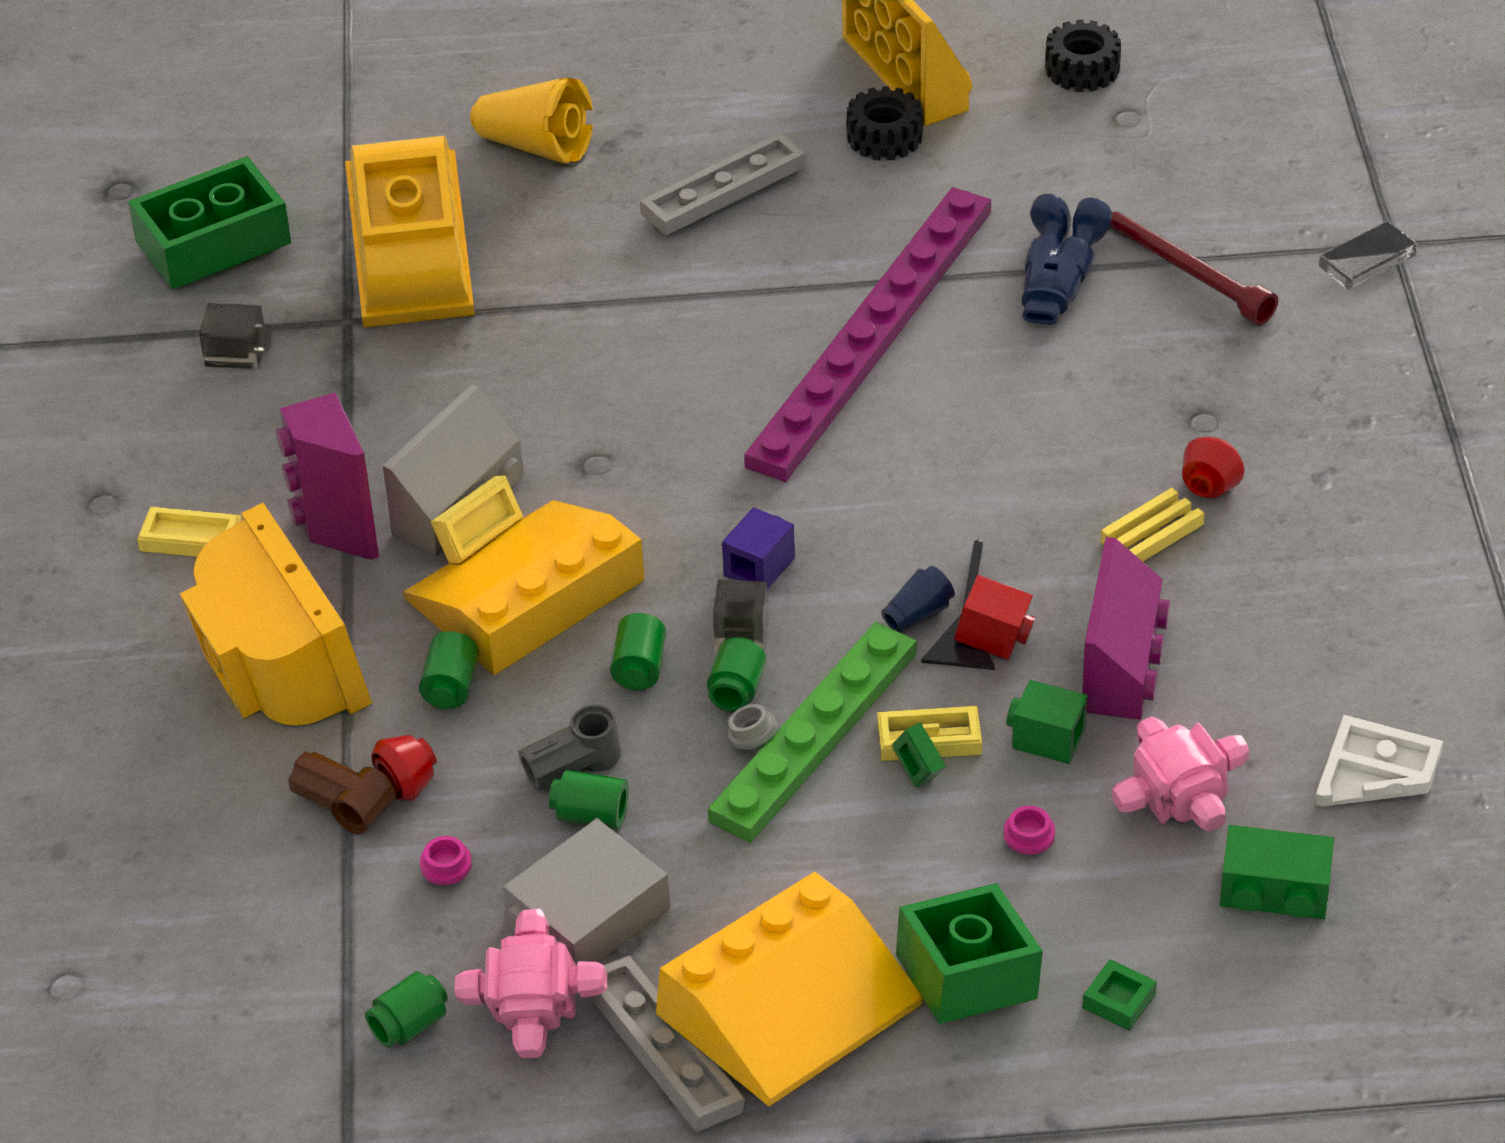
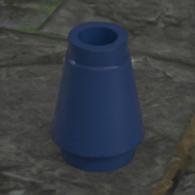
(920, 597)

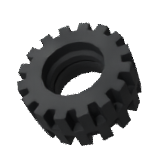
(1083, 55)
(884, 123)

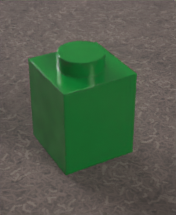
(1048, 721)

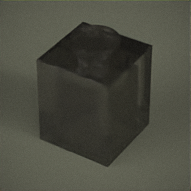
(234, 336)
(740, 611)

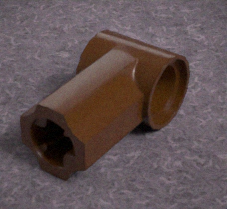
(351, 796)

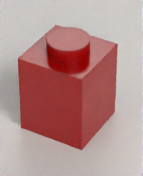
(995, 617)

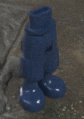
(1060, 264)

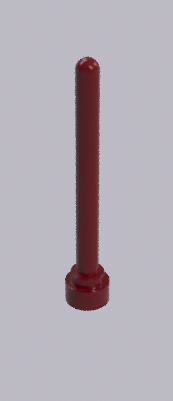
(1255, 303)

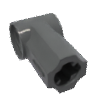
(587, 743)

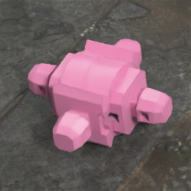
(1180, 773)
(530, 983)

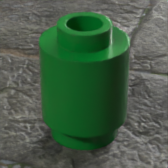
(735, 673)
(407, 1009)

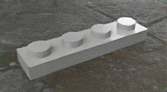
(722, 183)
(680, 1069)

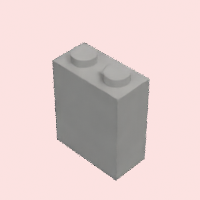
(591, 892)

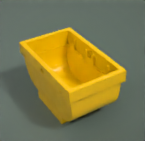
(408, 232)
(271, 629)

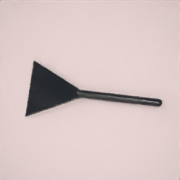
(954, 653)

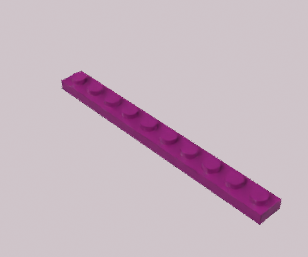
(867, 335)

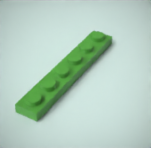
(812, 732)

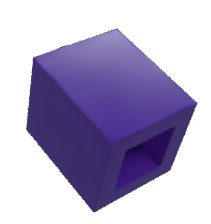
(758, 548)

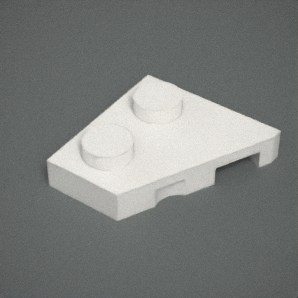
(1377, 764)

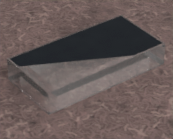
(1367, 255)

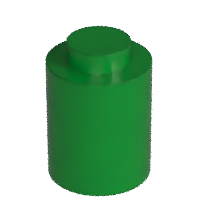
(638, 651)
(448, 670)
(588, 796)

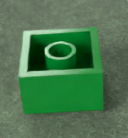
(968, 953)

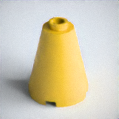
(538, 119)

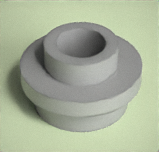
(751, 727)

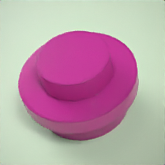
(1029, 830)
(445, 860)

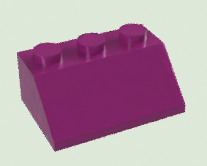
(327, 476)
(1123, 634)

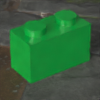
(1276, 871)

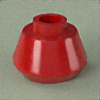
(1211, 467)
(405, 763)

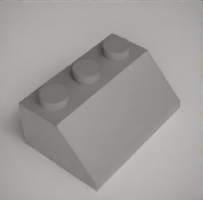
(446, 463)

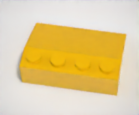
(908, 54)
(532, 581)
(786, 989)

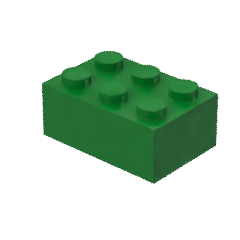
(210, 222)

